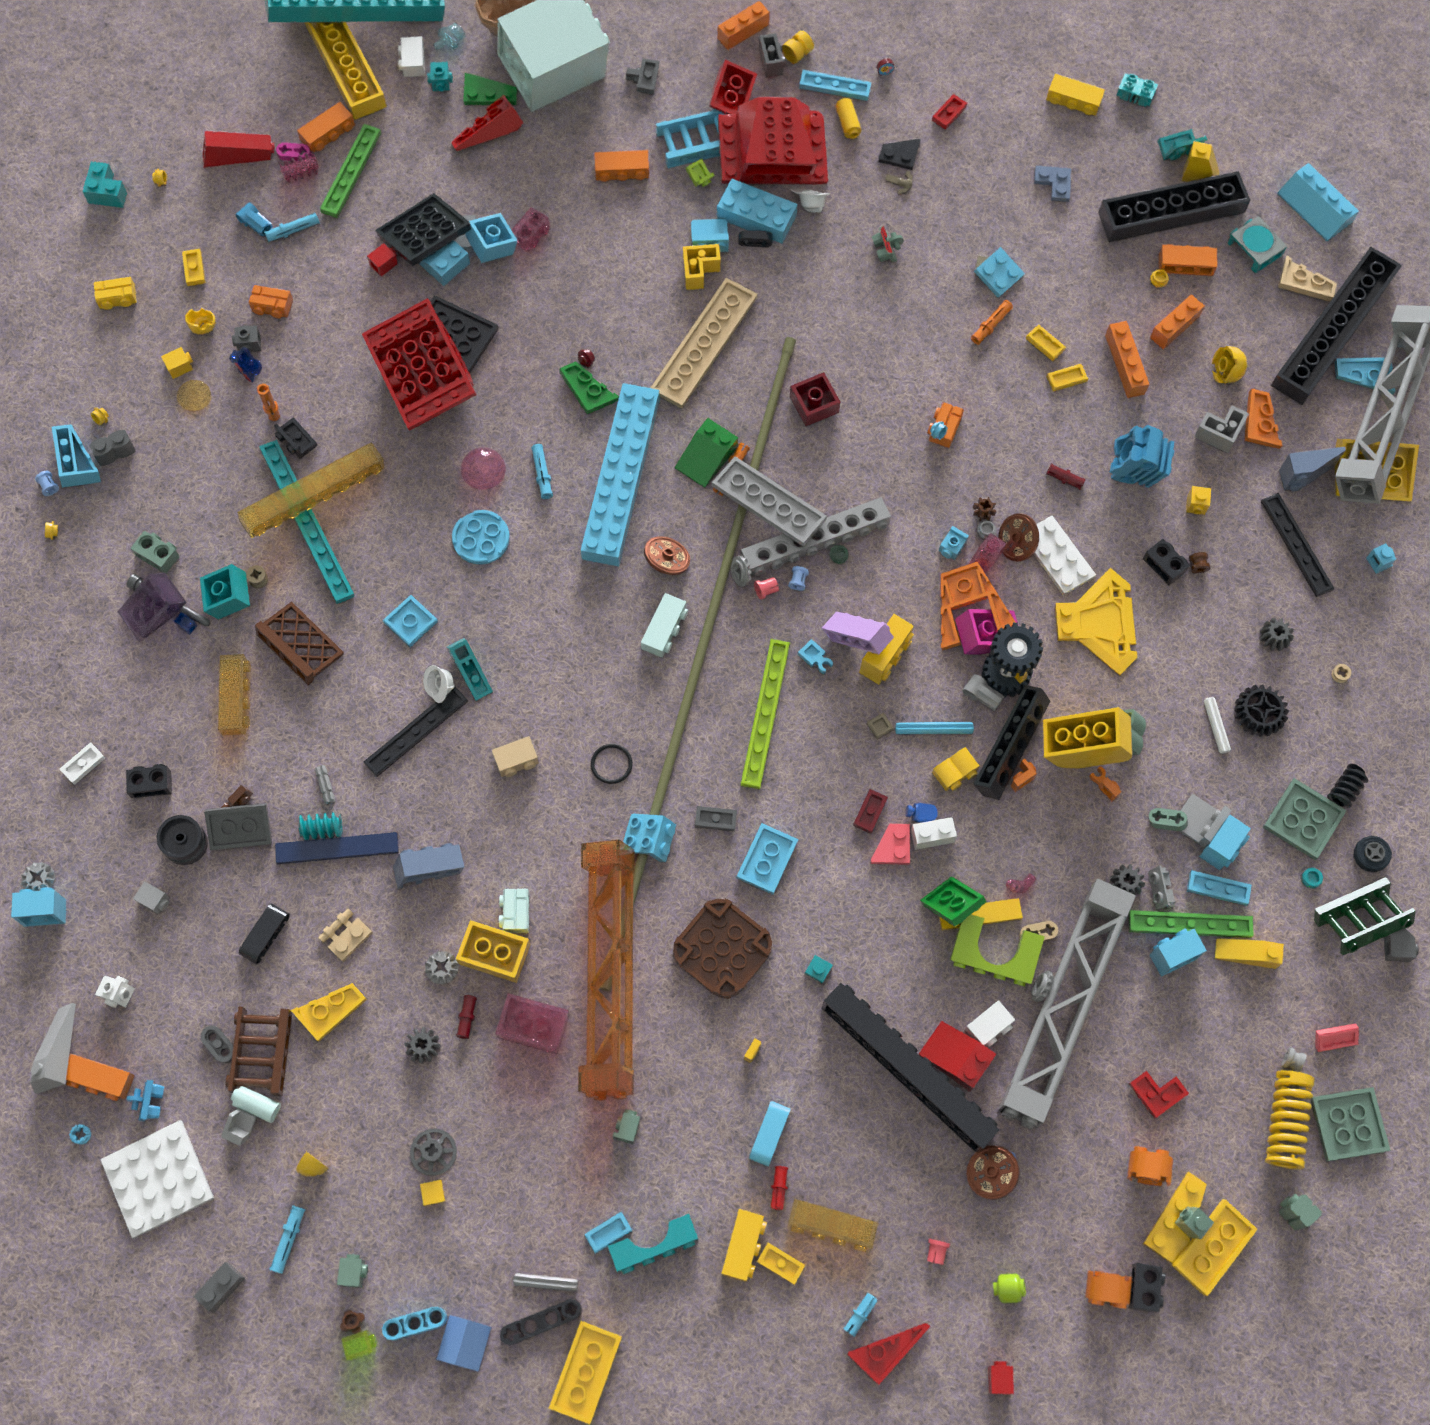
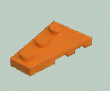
(1260, 421)

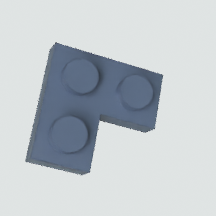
(1057, 177)

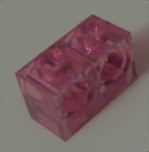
(527, 228)

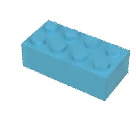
(756, 210)

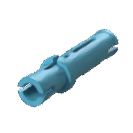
(291, 227)
(542, 471)
(287, 1239)

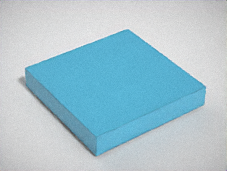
(410, 620)

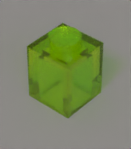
(359, 1345)

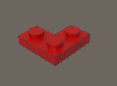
(1158, 1099)

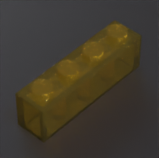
(233, 694)
(832, 1224)

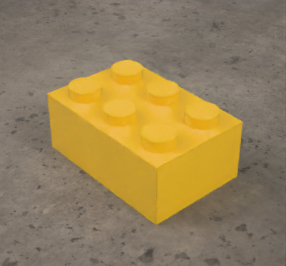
(878, 666)
(493, 951)

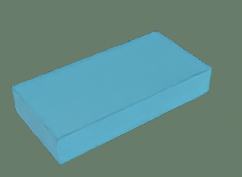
(608, 1232)

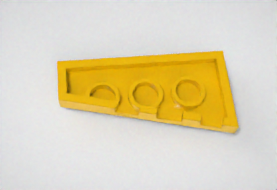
(1166, 1237)

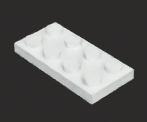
(1061, 557)

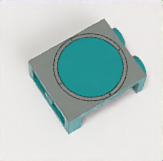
(1258, 242)

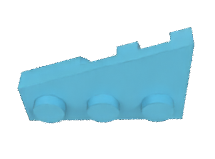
(1360, 371)

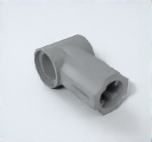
(979, 690)

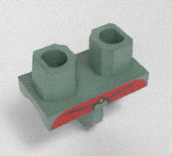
(883, 238)

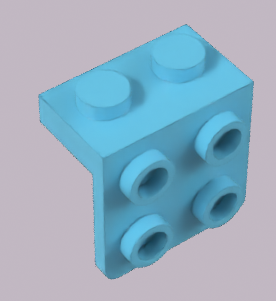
(710, 232)
(650, 835)

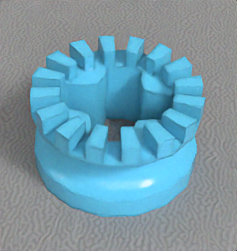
(77, 1128)

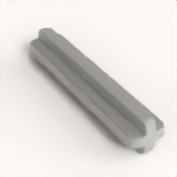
(545, 1282)

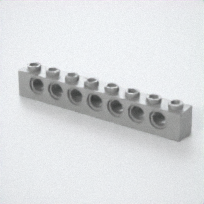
(874, 509)

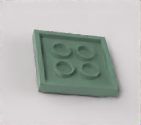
(1304, 819)
(1350, 1124)

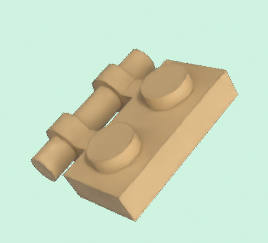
(349, 939)

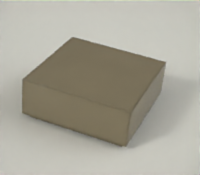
(880, 726)

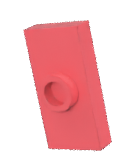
(1337, 1037)

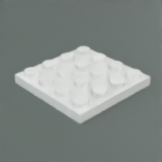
(157, 1179)

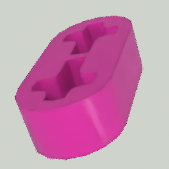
(294, 150)

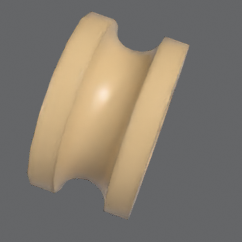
(1343, 668)

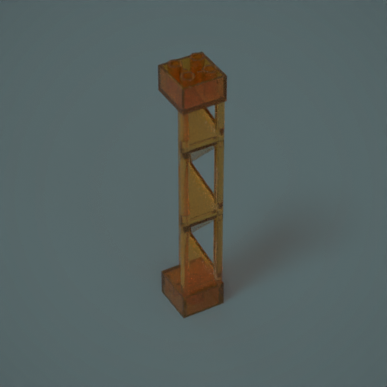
(597, 1079)

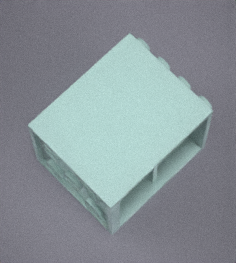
(552, 49)

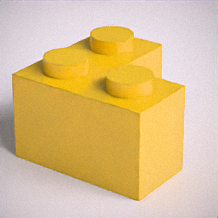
(698, 261)

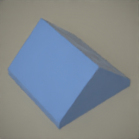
(464, 1343)

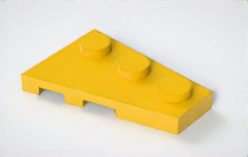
(329, 1011)

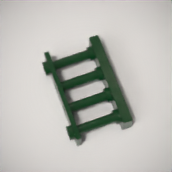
(1363, 899)

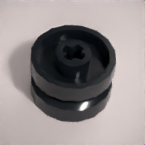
(182, 840)

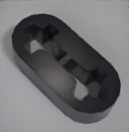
(755, 238)

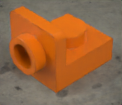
(1022, 779)

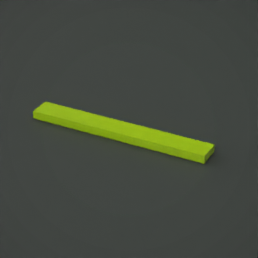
(765, 714)

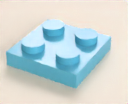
(999, 272)

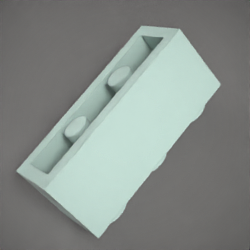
(664, 625)

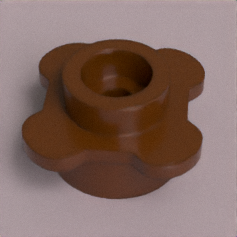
(346, 1321)

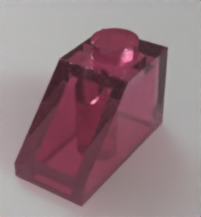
(988, 552)

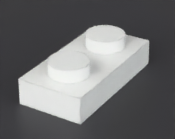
(82, 763)

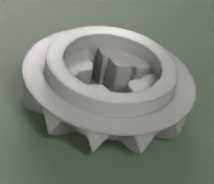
(740, 571)
(47, 876)
(439, 976)
(1042, 986)

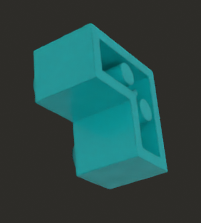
(101, 187)

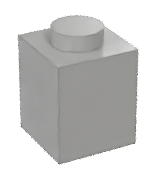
(152, 898)

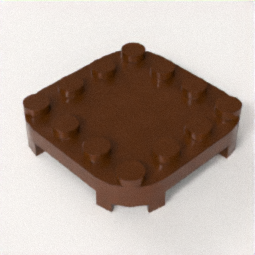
(722, 948)

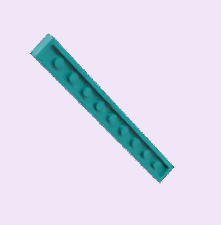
(309, 526)

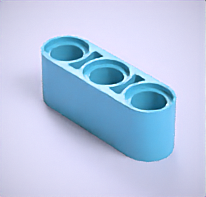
(769, 1133)
(404, 1323)

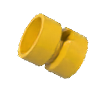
(797, 47)

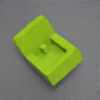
(699, 173)

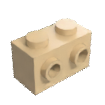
(515, 757)

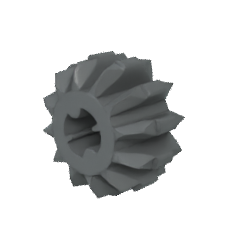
(1276, 641)
(1132, 875)
(426, 1037)

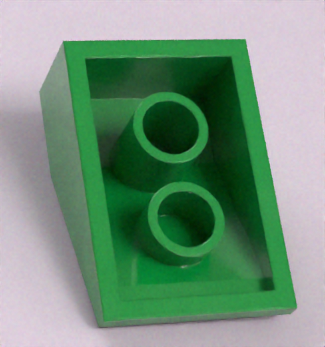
(707, 452)

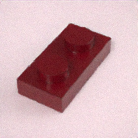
(870, 811)

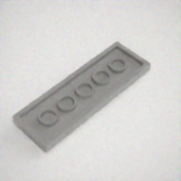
(769, 501)

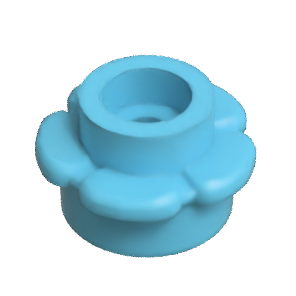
(938, 430)

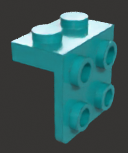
(1178, 144)

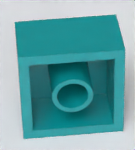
(224, 591)

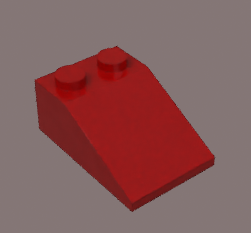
(732, 87)
(957, 1055)

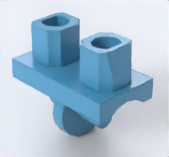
(150, 1091)

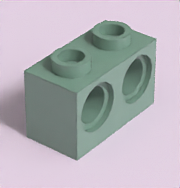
(153, 554)

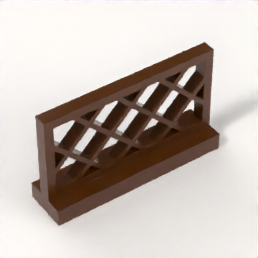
(289, 655)

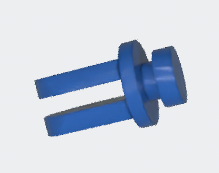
(921, 812)

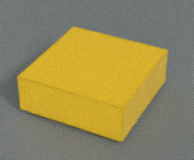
(752, 1051)
(432, 1192)

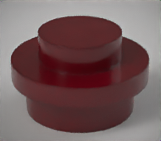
(586, 357)

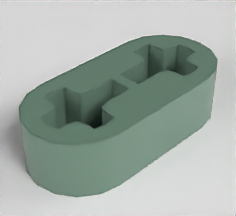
(1168, 819)

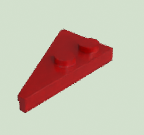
(883, 1355)

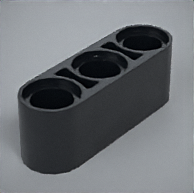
(263, 933)

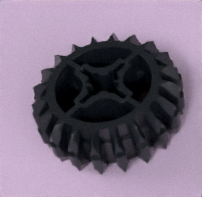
(1246, 711)

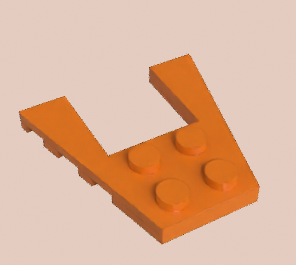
(962, 588)

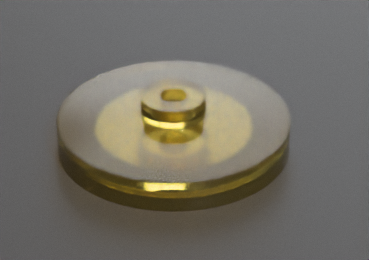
(194, 395)

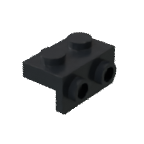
(295, 437)

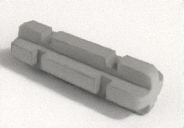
(325, 785)

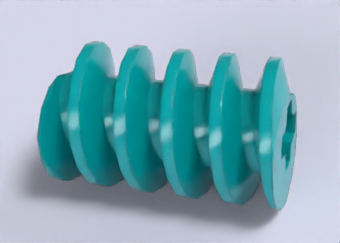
(320, 826)

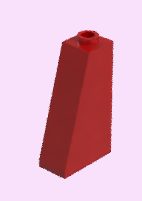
(235, 148)

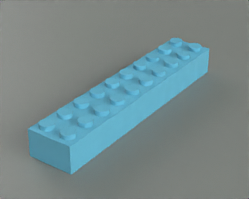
(620, 475)

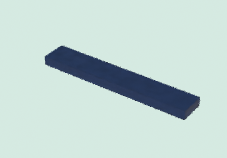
(336, 848)

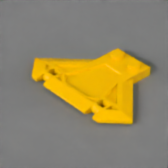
(1101, 621)

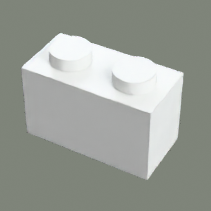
(412, 56)
(933, 833)
(990, 1024)

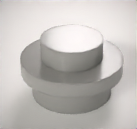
(985, 529)

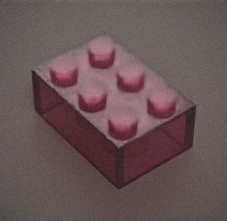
(532, 1023)

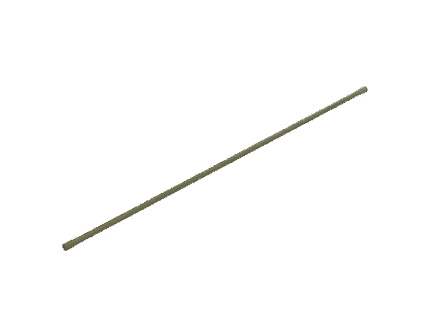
(787, 352)

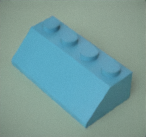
(1318, 202)

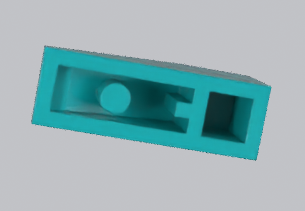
(469, 668)

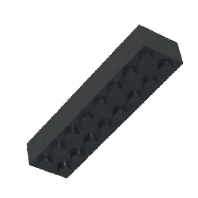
(1173, 206)

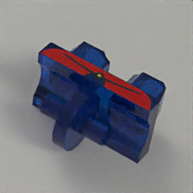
(246, 363)

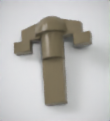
(907, 184)

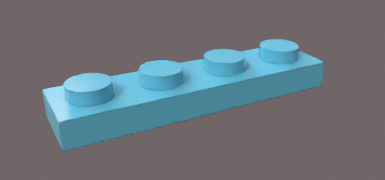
(835, 85)

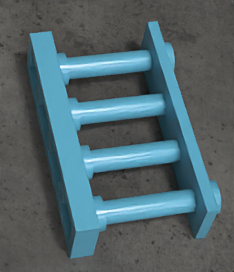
(690, 153)

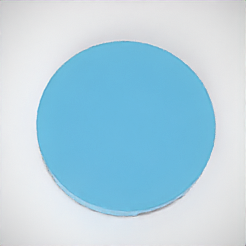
(480, 537)

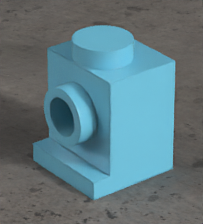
(959, 539)
(1385, 557)

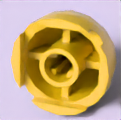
(1231, 362)

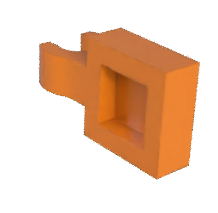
(1107, 786)

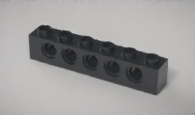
(1012, 742)

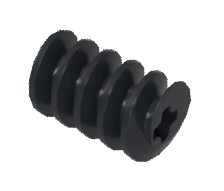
(1348, 786)

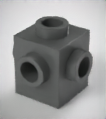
(247, 337)

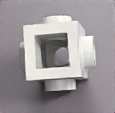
(115, 991)

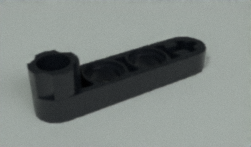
(542, 1325)

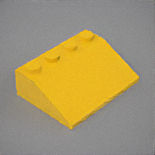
(1402, 473)

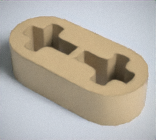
(1037, 927)

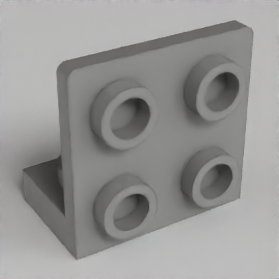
(1202, 820)

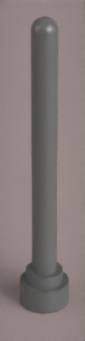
(134, 582)

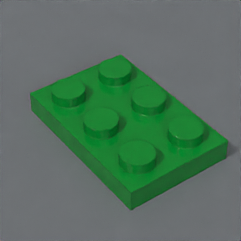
(953, 901)

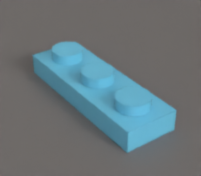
(1219, 888)

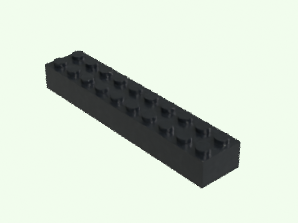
(1336, 325)
(910, 1068)

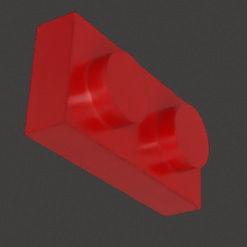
(949, 111)

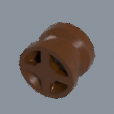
(1199, 562)

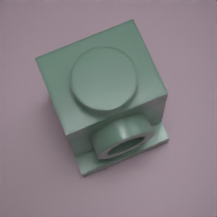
(627, 1127)

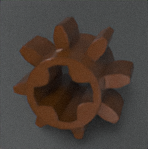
(984, 514)

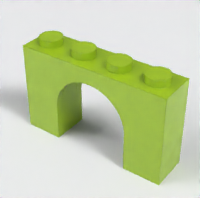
(1019, 968)

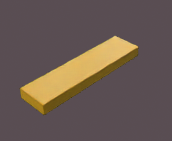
(993, 913)

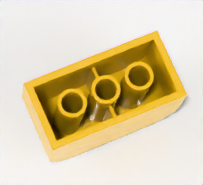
(1088, 739)

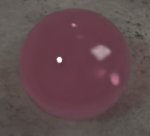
(483, 468)

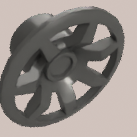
(433, 1151)

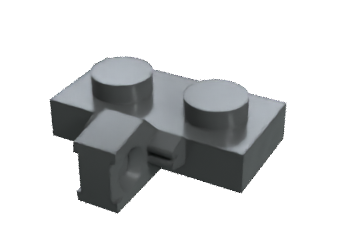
(645, 76)

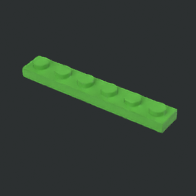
(350, 170)
(1202, 923)

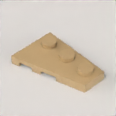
(1300, 280)

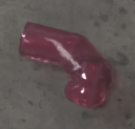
(1019, 886)

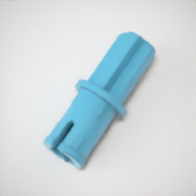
(860, 1314)

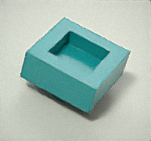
(818, 969)

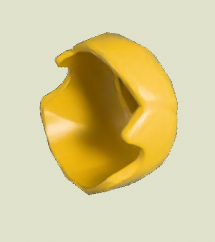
(196, 319)

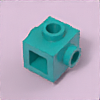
(440, 76)

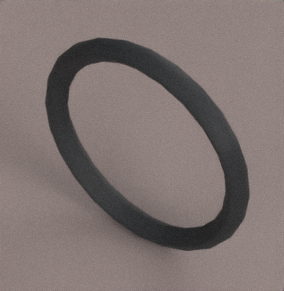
(607, 780)

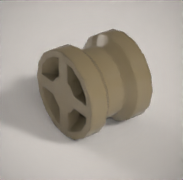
(261, 577)

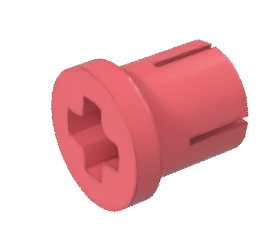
(766, 587)
(937, 1251)

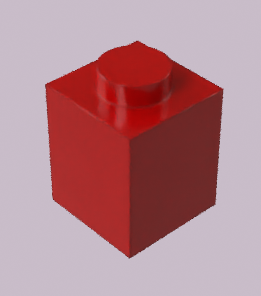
(382, 259)
(1000, 1378)

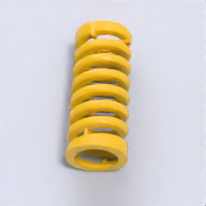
(1296, 1079)

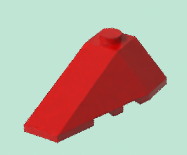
(497, 122)

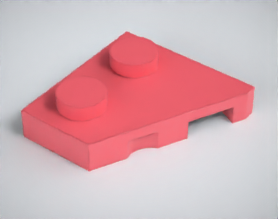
(894, 846)

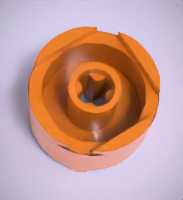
(1150, 1167)
(1108, 1288)

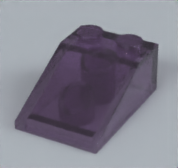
(151, 605)

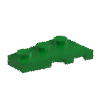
(486, 91)
(586, 389)

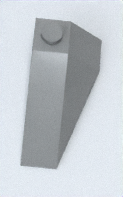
(52, 1059)

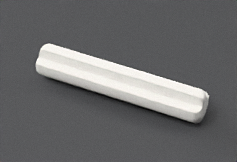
(1217, 725)

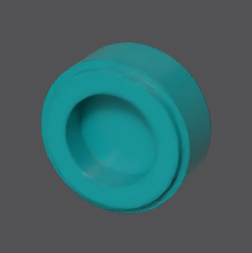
(1312, 878)

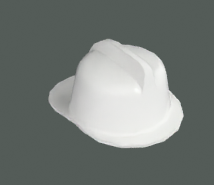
(811, 200)
(438, 683)

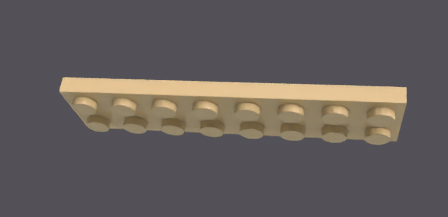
(704, 342)

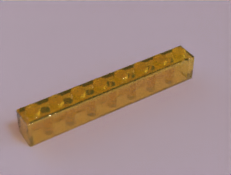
(311, 490)

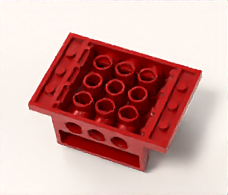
(773, 143)
(419, 364)

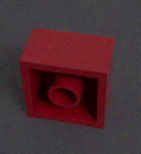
(814, 399)

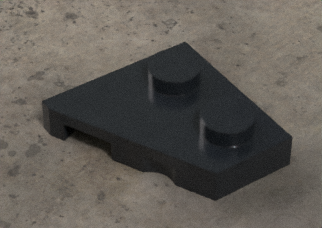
(900, 153)

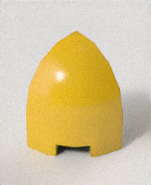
(310, 1166)

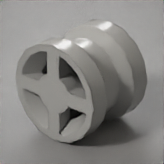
(1293, 1059)

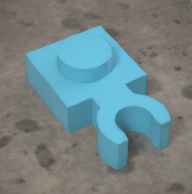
(813, 654)

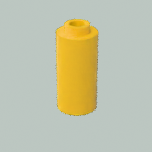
(848, 118)

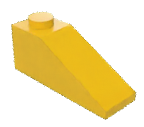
(1250, 952)

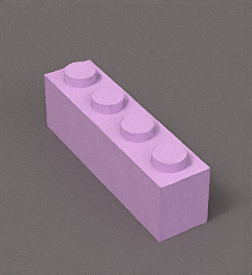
(858, 632)

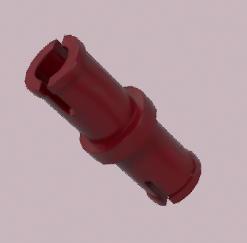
(1065, 476)
(466, 1017)

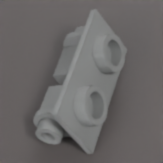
(1159, 880)

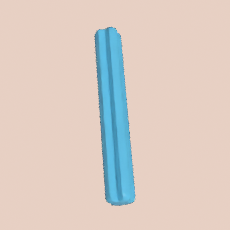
(934, 728)

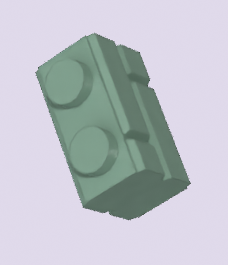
(1299, 1211)

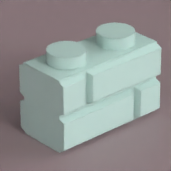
(515, 910)

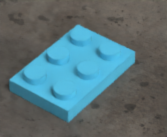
(767, 858)

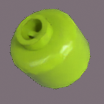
(1009, 1288)

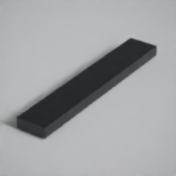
(1297, 545)
(414, 732)

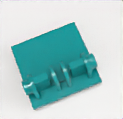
(1135, 86)

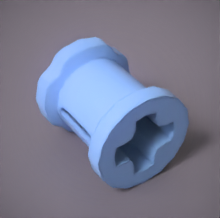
(46, 483)
(798, 578)

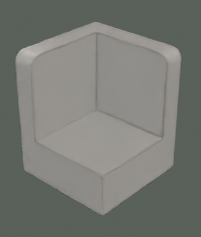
(238, 1126)

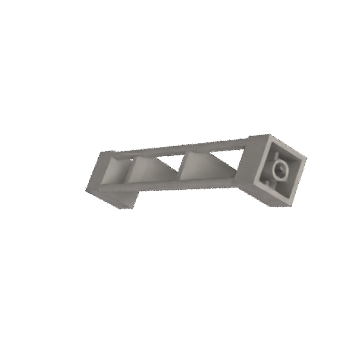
(1365, 479)
(1024, 1103)

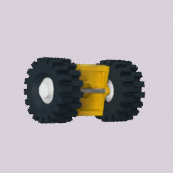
(1012, 659)

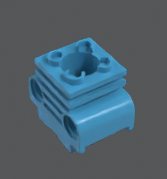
(1142, 456)

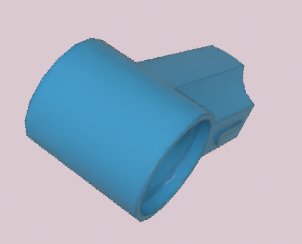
(251, 217)

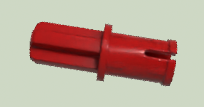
(779, 1188)

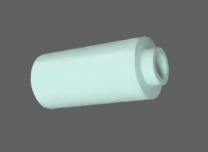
(255, 1104)

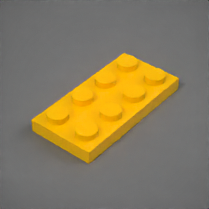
(1209, 1258)
(585, 1372)

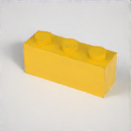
(1075, 95)
(743, 1245)

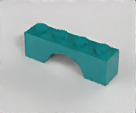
(627, 1254)

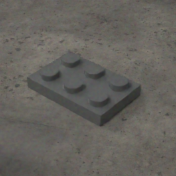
(238, 826)

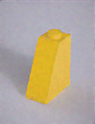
(1200, 163)

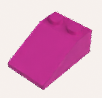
(977, 630)

